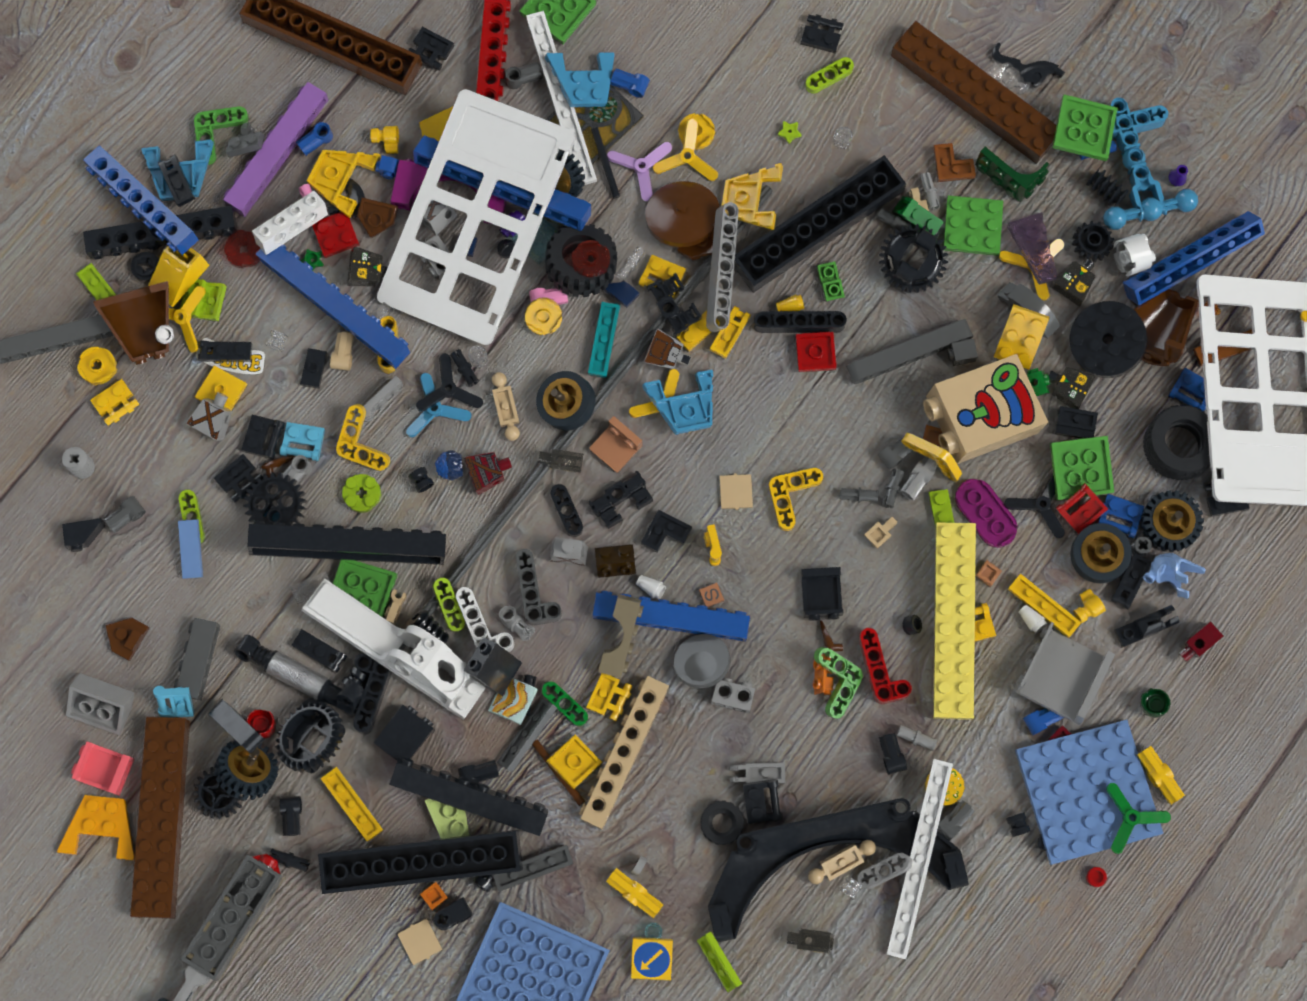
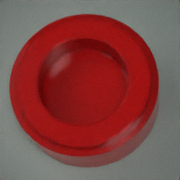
(1096, 877)

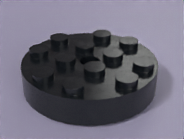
(1104, 320)

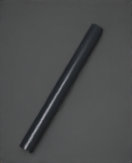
(605, 162)

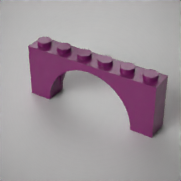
(409, 180)

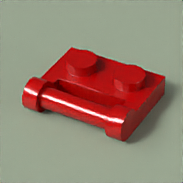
(1086, 513)

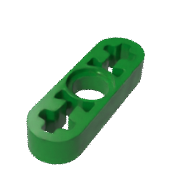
(578, 710)

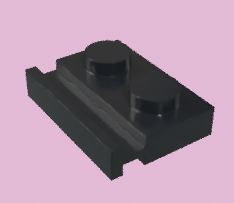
(1076, 423)

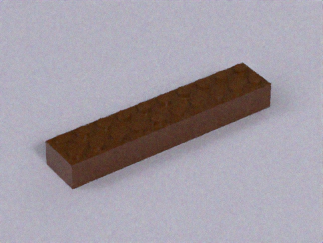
(334, 41)
(975, 91)
(160, 818)

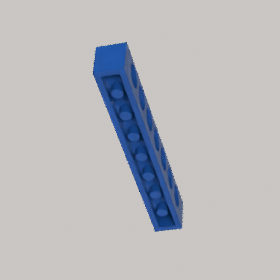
(130, 191)
(1194, 258)

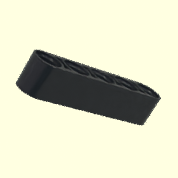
(807, 316)

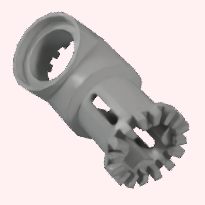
(516, 623)

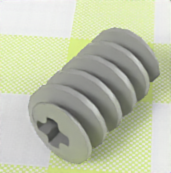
(78, 462)

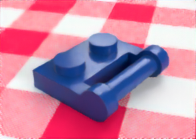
(1193, 385)
(1122, 510)

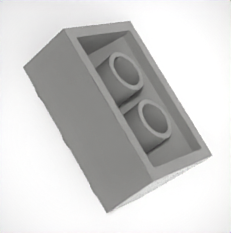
(99, 703)

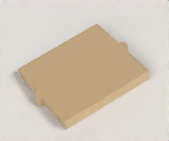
(736, 491)
(420, 941)

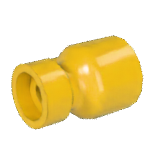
(389, 136)
(1092, 606)

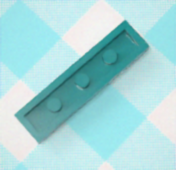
(604, 339)

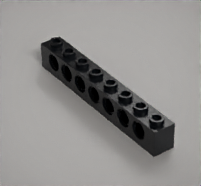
(94, 238)

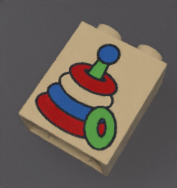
(985, 409)

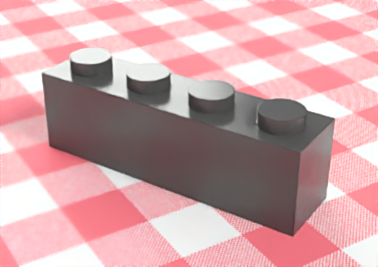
(198, 656)

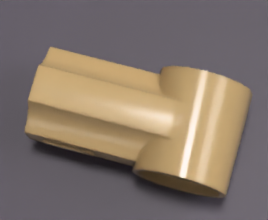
(342, 357)

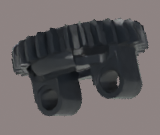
(903, 273)
(300, 728)

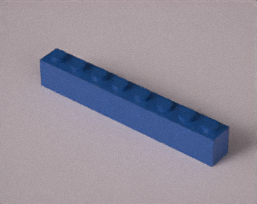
(679, 617)

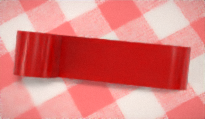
(879, 665)

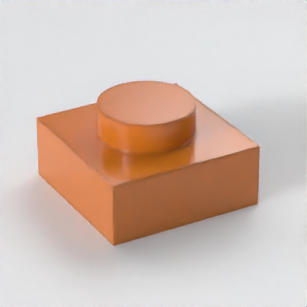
(434, 896)

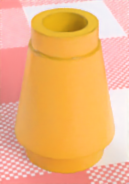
(792, 303)

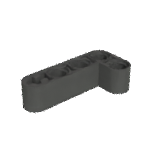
(532, 586)

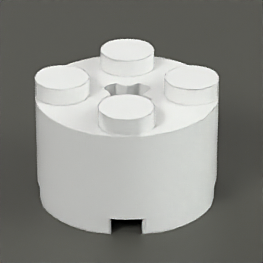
(1133, 254)

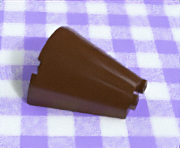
(134, 319)
(1167, 326)

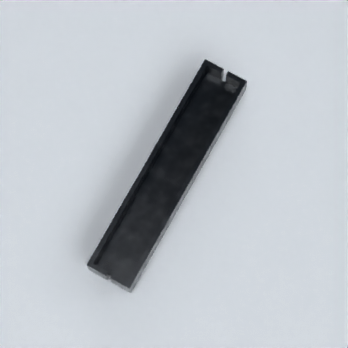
(346, 544)

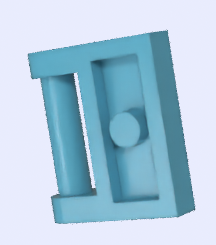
(302, 435)
(180, 702)

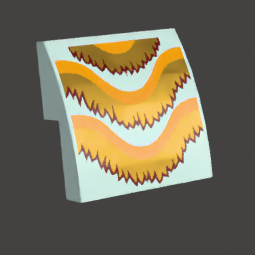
(514, 702)

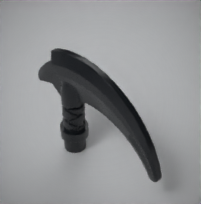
(355, 193)

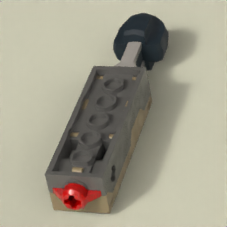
(230, 922)

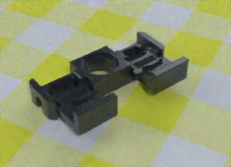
(661, 294)
(605, 502)

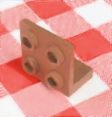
(616, 445)

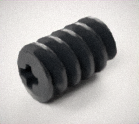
(1107, 188)
(427, 623)

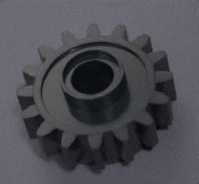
(1099, 234)

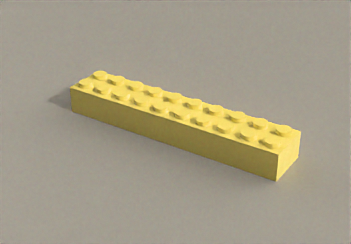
(954, 621)

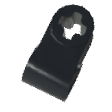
(456, 912)

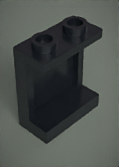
(821, 593)
(493, 666)
(404, 733)

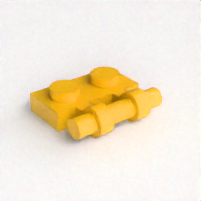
(113, 397)
(603, 694)

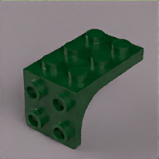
(1014, 183)

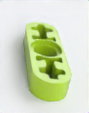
(824, 83)
(193, 502)
(449, 619)

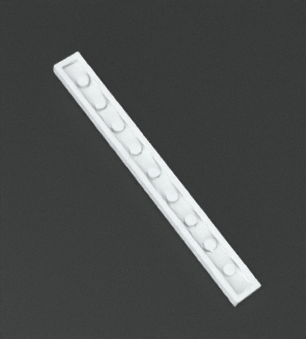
(566, 115)
(920, 857)

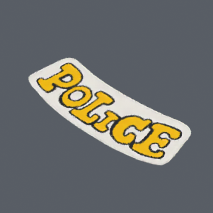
(253, 367)

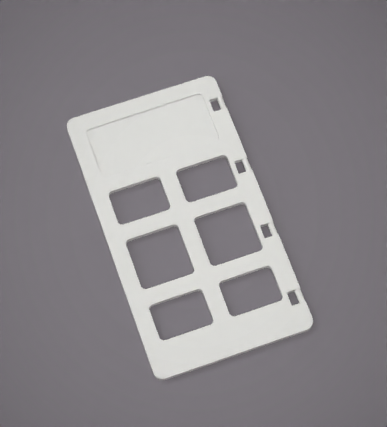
(503, 147)
(1253, 464)

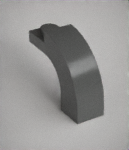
(1027, 299)

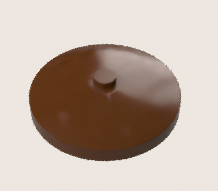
(681, 214)

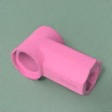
(554, 294)

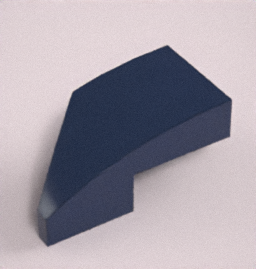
(622, 292)

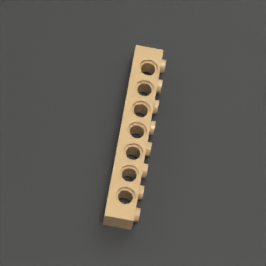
(658, 691)

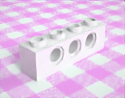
(290, 222)

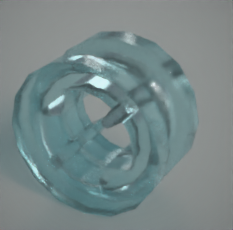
(654, 925)

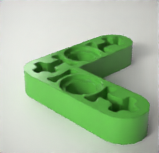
(208, 127)
(845, 680)

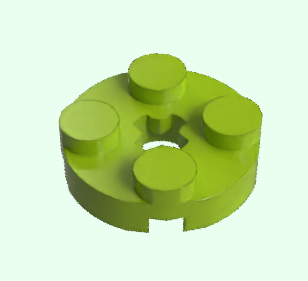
(369, 500)

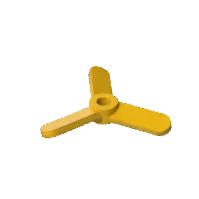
(688, 147)
(1016, 259)
(187, 309)
(669, 391)

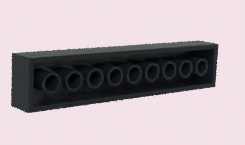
(818, 223)
(420, 861)

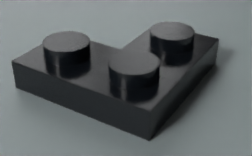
(663, 526)

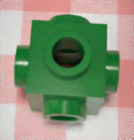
(1043, 381)

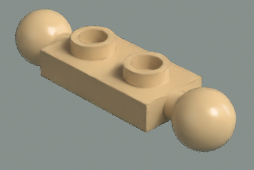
(505, 406)
(841, 862)

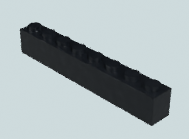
(469, 796)

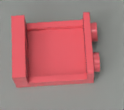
(102, 768)

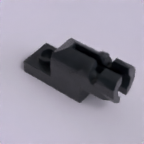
(1145, 627)

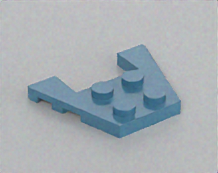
(583, 87)
(193, 170)
(685, 411)

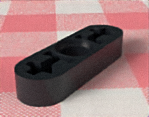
(577, 521)

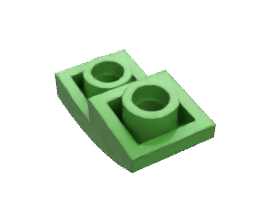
(830, 281)

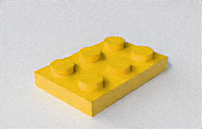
(1021, 335)

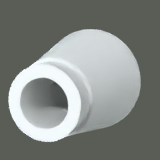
(652, 587)
(1032, 619)

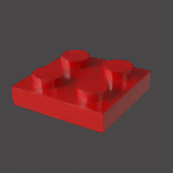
(335, 234)
(815, 351)

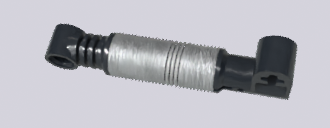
(300, 676)

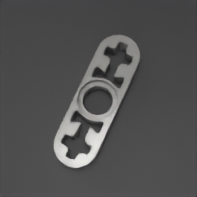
(895, 859)

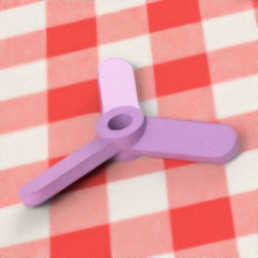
(643, 173)

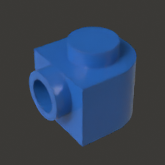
(387, 167)

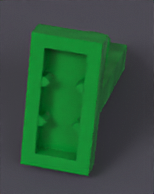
(916, 214)

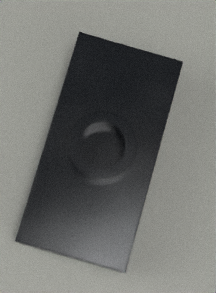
(313, 368)

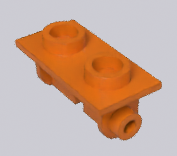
(821, 682)

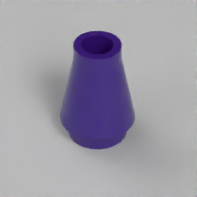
(1178, 176)

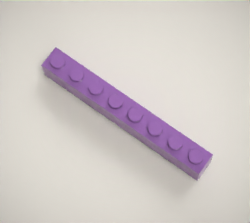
(275, 149)

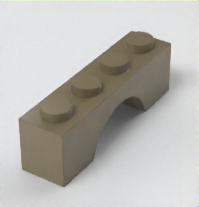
(614, 659)

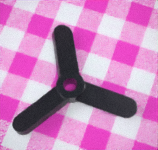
(447, 381)
(1034, 504)

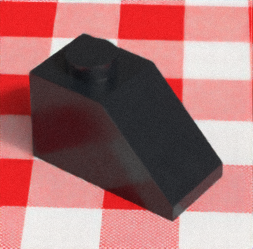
(81, 533)

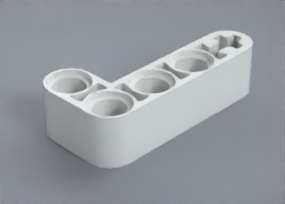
(478, 622)

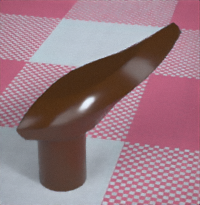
(276, 463)
(828, 640)

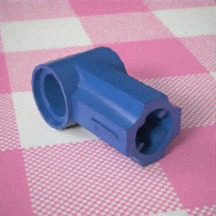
(634, 84)
(314, 140)
(1040, 720)

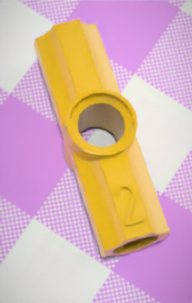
(1160, 775)
(634, 893)

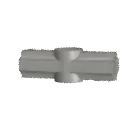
(919, 477)

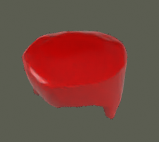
(262, 722)

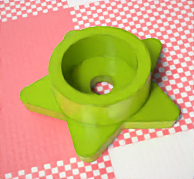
(789, 136)

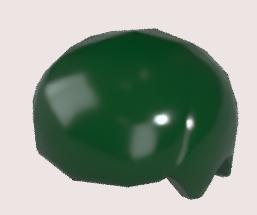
(1155, 703)

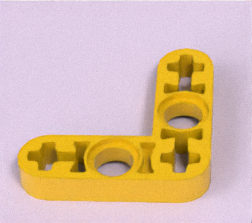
(351, 441)
(941, 456)
(787, 487)

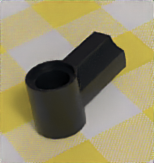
(893, 758)
(479, 772)
(290, 810)

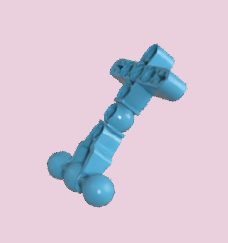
(1150, 208)

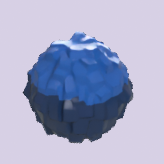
(449, 465)

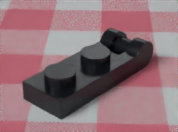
(176, 181)
(225, 351)
(1131, 580)
(318, 650)

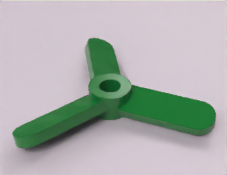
(1127, 825)

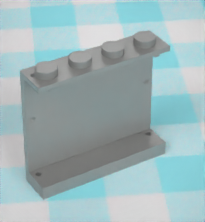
(1063, 675)

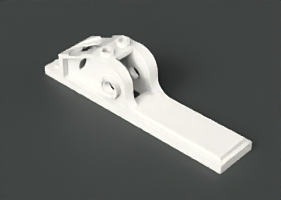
(382, 643)

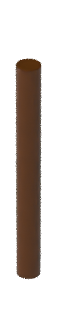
(545, 756)

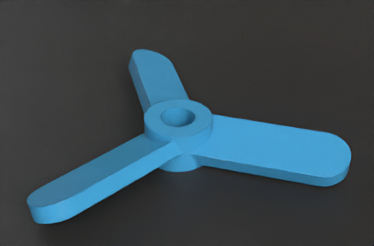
(443, 410)

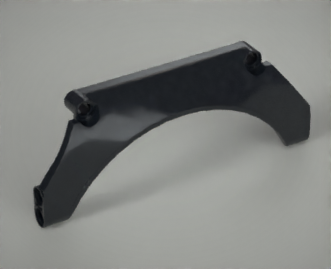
(778, 845)

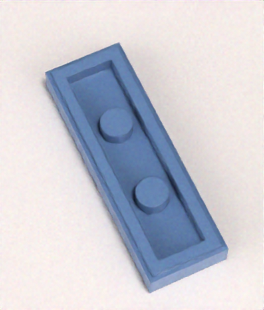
(190, 548)

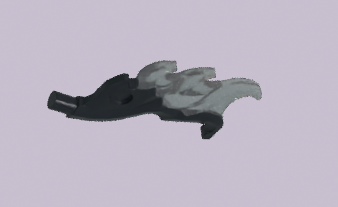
(1016, 74)

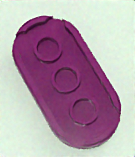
(983, 506)

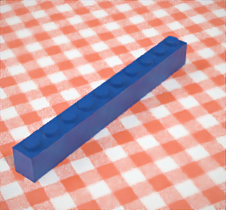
(561, 208)
(336, 305)

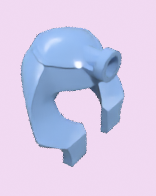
(1170, 569)

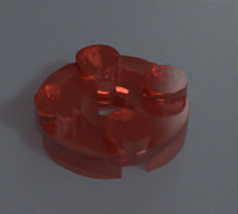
(233, 246)
(593, 249)

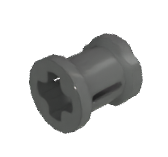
(1141, 540)

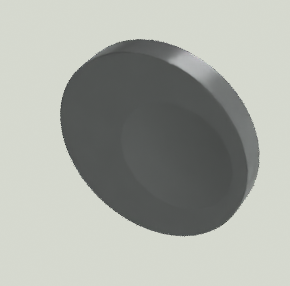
(702, 661)

